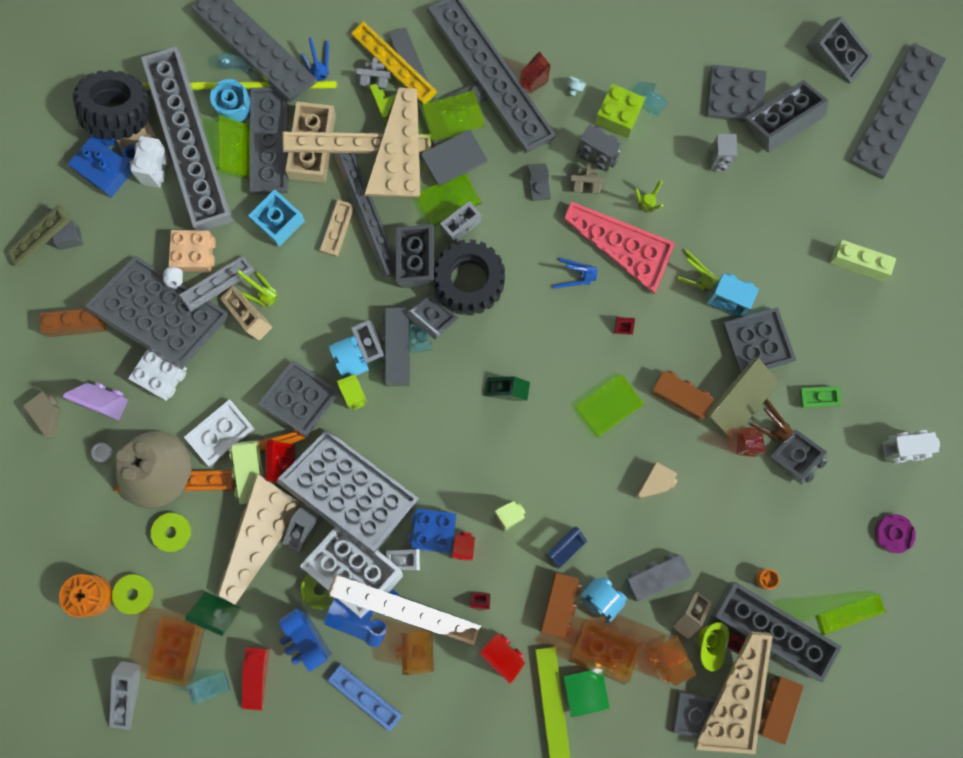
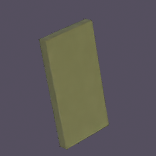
(743, 398)

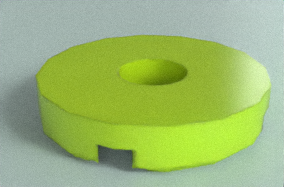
(160, 528)
(121, 590)
(311, 598)

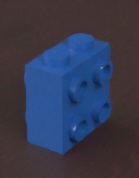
(433, 531)

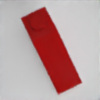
(464, 546)
(254, 677)

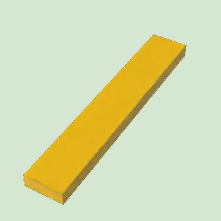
(393, 62)

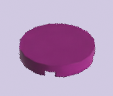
(895, 533)

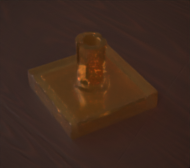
(416, 652)

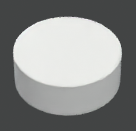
(101, 452)

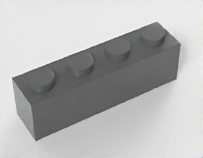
(397, 347)

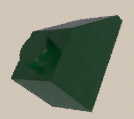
(507, 388)

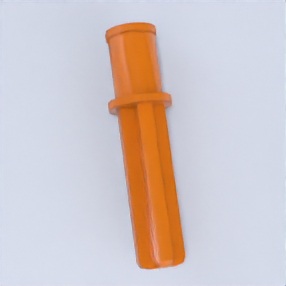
(288, 438)

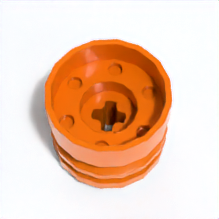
(97, 595)

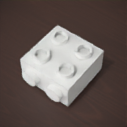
(150, 162)
(157, 375)
(911, 446)

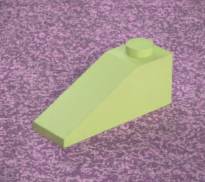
(509, 515)

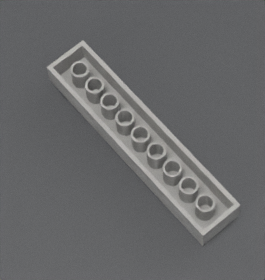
(187, 139)

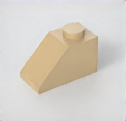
(657, 481)

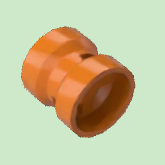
(770, 581)

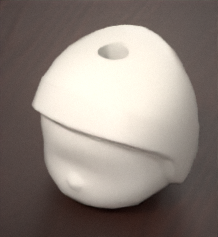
(172, 277)

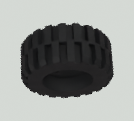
(111, 121)
(475, 254)

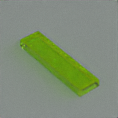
(850, 614)

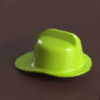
(713, 645)

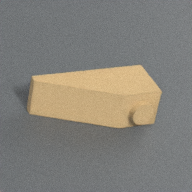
(246, 313)

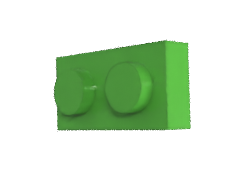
(820, 397)

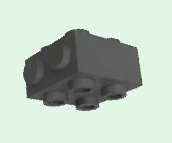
(599, 148)

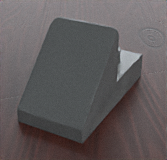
(539, 182)

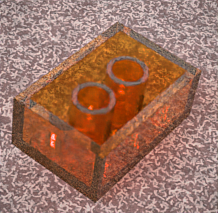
(175, 651)
(605, 652)
(670, 660)

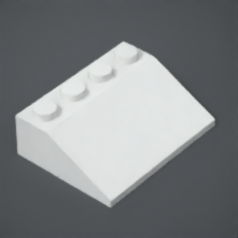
(347, 559)

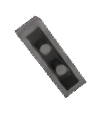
(657, 576)

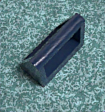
(566, 547)

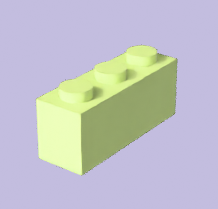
(862, 260)
(246, 463)

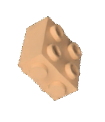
(192, 250)

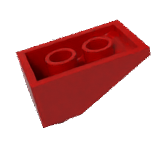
(503, 657)

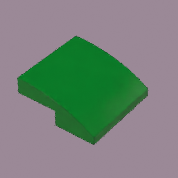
(585, 693)

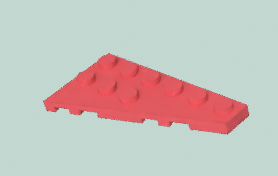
(630, 247)

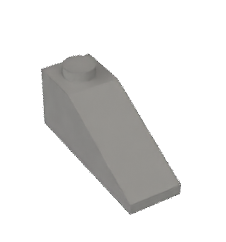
(124, 692)

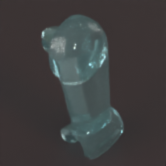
(229, 61)

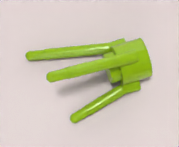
(648, 201)
(706, 279)
(267, 295)

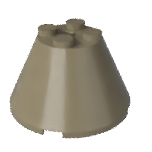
(152, 469)

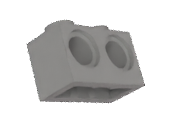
(723, 152)

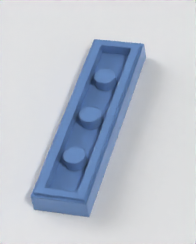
(365, 697)

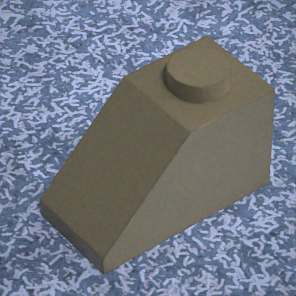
(45, 413)
(692, 615)

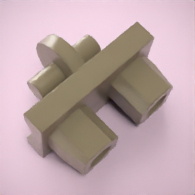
(595, 182)

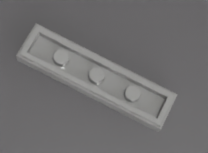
(215, 283)

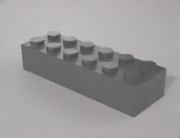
(791, 638)

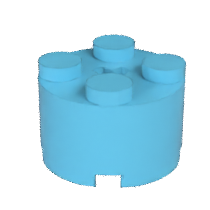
(231, 100)
(348, 357)
(603, 599)

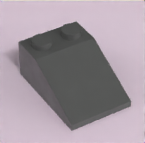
(839, 49)

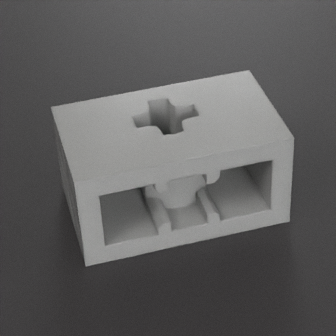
(460, 222)

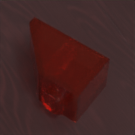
(535, 73)
(750, 443)

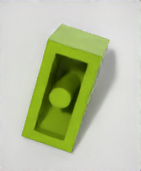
(352, 392)

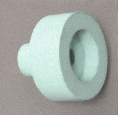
(575, 85)

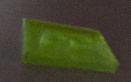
(453, 115)
(232, 147)
(443, 201)
(610, 405)

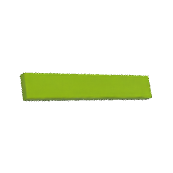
(552, 703)

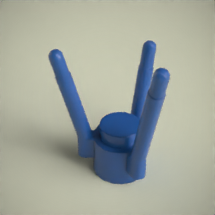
(318, 70)
(588, 272)

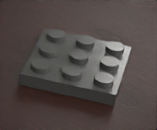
(735, 92)
(761, 337)
(299, 398)

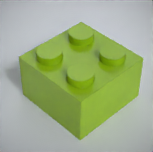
(620, 110)

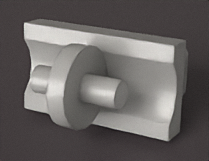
(365, 74)

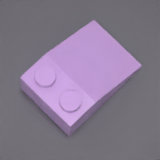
(98, 399)

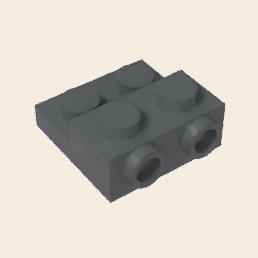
(800, 457)

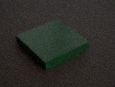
(213, 613)

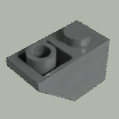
(68, 236)

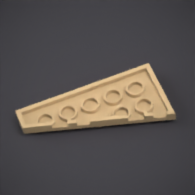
(258, 533)
(738, 708)

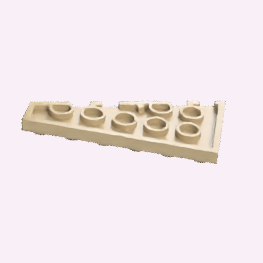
(397, 161)

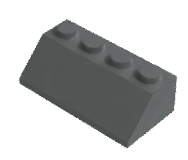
(787, 115)

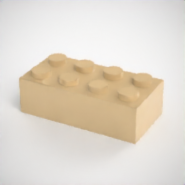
(304, 165)

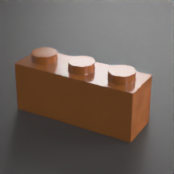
(70, 323)
(682, 395)
(560, 605)
(780, 709)

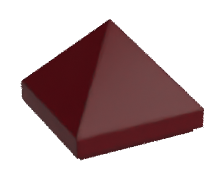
(624, 325)
(480, 601)
(736, 642)

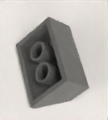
(414, 255)

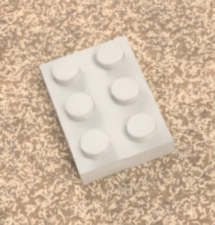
(219, 432)

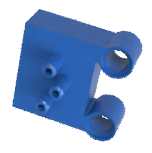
(102, 165)
(346, 621)
(306, 639)

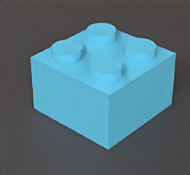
(276, 218)
(733, 295)

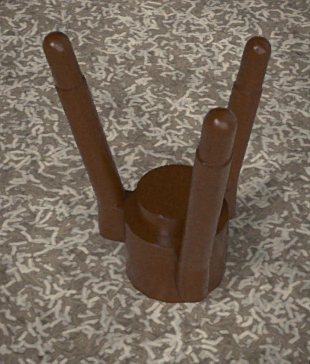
(781, 430)

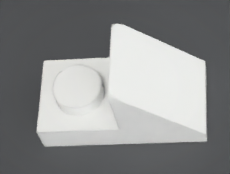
(404, 559)

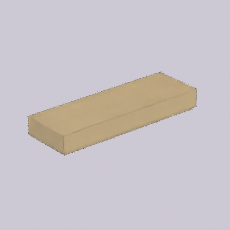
(337, 228)

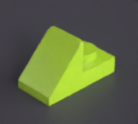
(383, 104)

